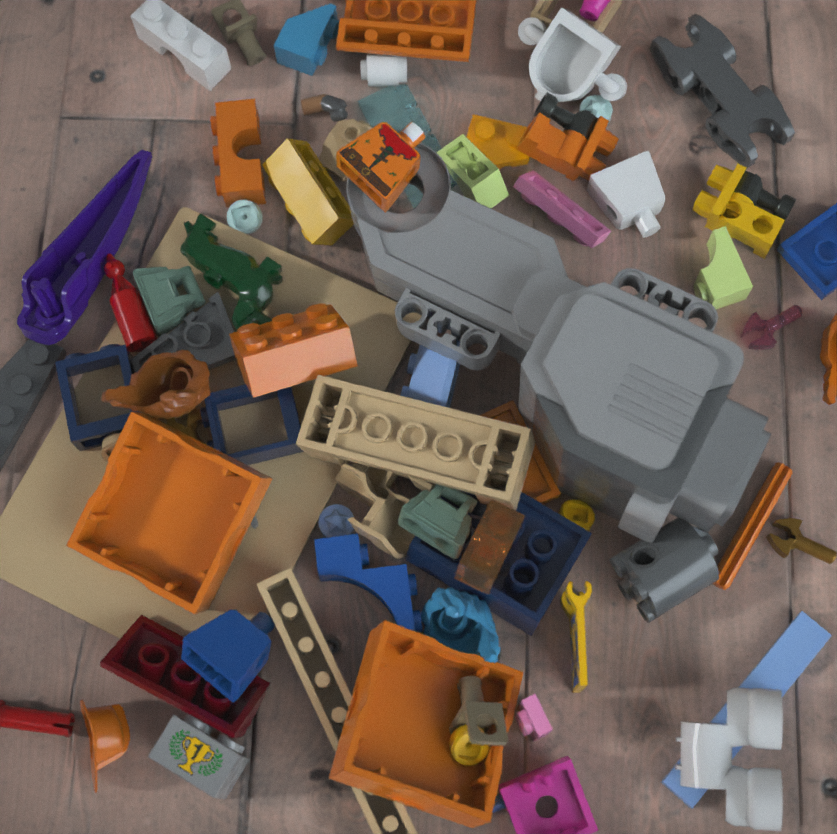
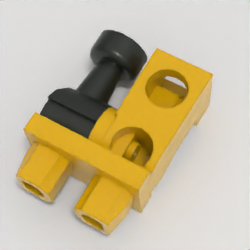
(738, 208)

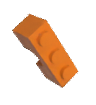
(237, 127)

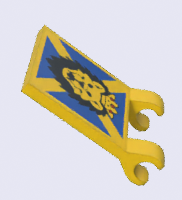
(577, 633)

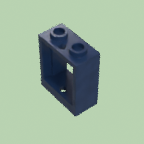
(241, 396)
(93, 433)

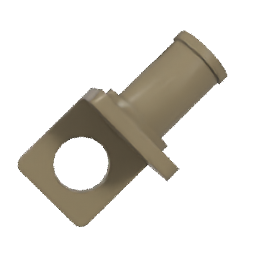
(240, 31)
(479, 713)

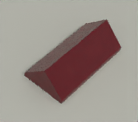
(152, 661)

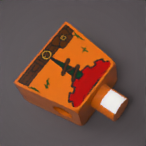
(382, 161)

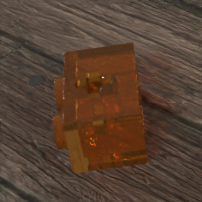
(489, 546)

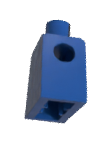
(229, 651)

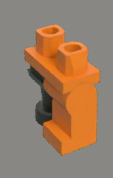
(570, 149)

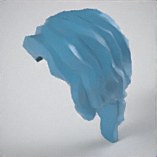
(461, 623)

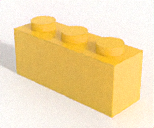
(308, 192)

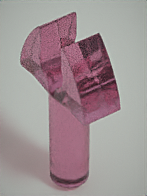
(769, 327)

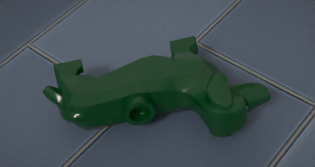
(232, 270)

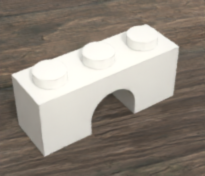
(168, 30)

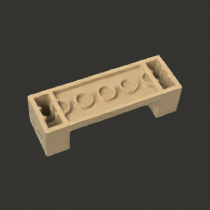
(417, 440)

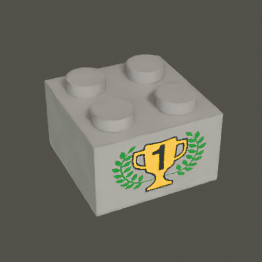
(199, 757)

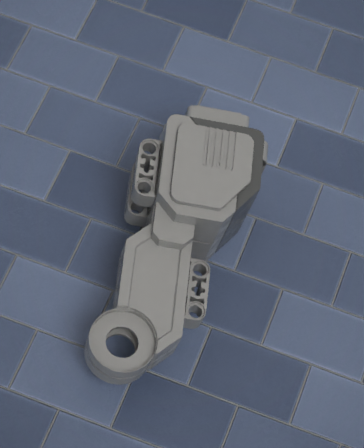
(610, 384)

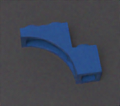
(343, 561)

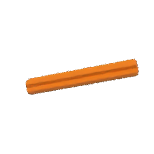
(752, 524)

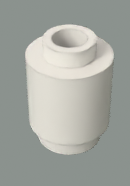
(384, 70)

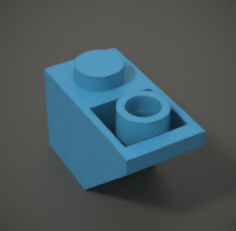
(305, 39)

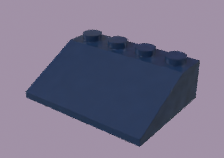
(532, 570)

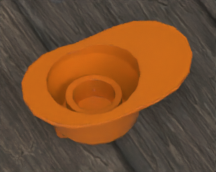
(107, 735)

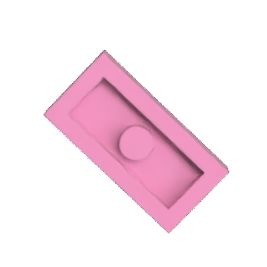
(532, 718)

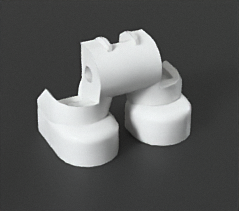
(706, 757)

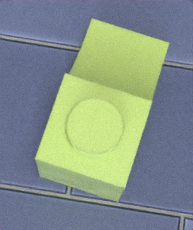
(474, 172)
(725, 277)

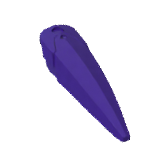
(73, 264)

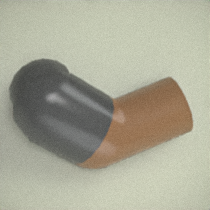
(325, 103)

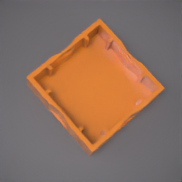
(169, 512)
(401, 721)

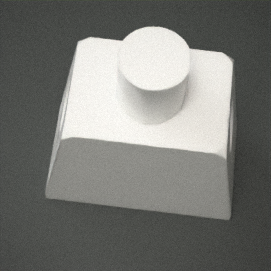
(629, 193)

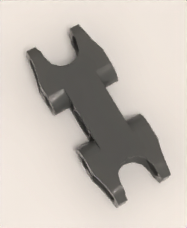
(733, 105)

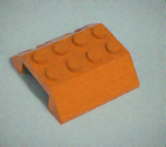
(409, 28)

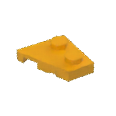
(498, 141)

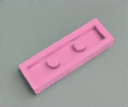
(561, 209)

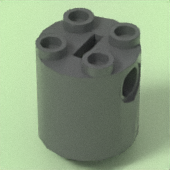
(667, 569)

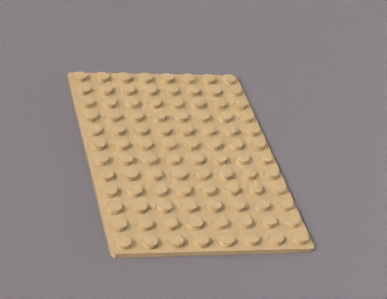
(63, 478)

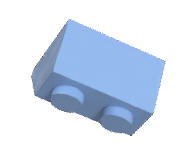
(432, 377)

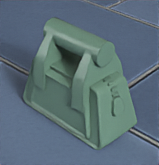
(161, 298)
(439, 521)

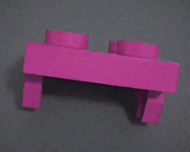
(556, 780)

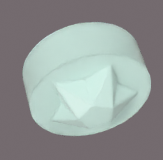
(597, 106)
(244, 216)

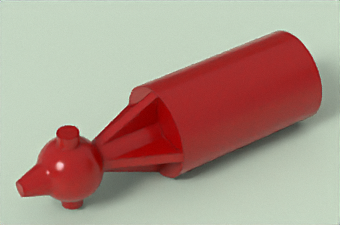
(128, 308)

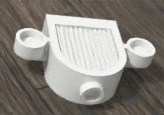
(570, 58)

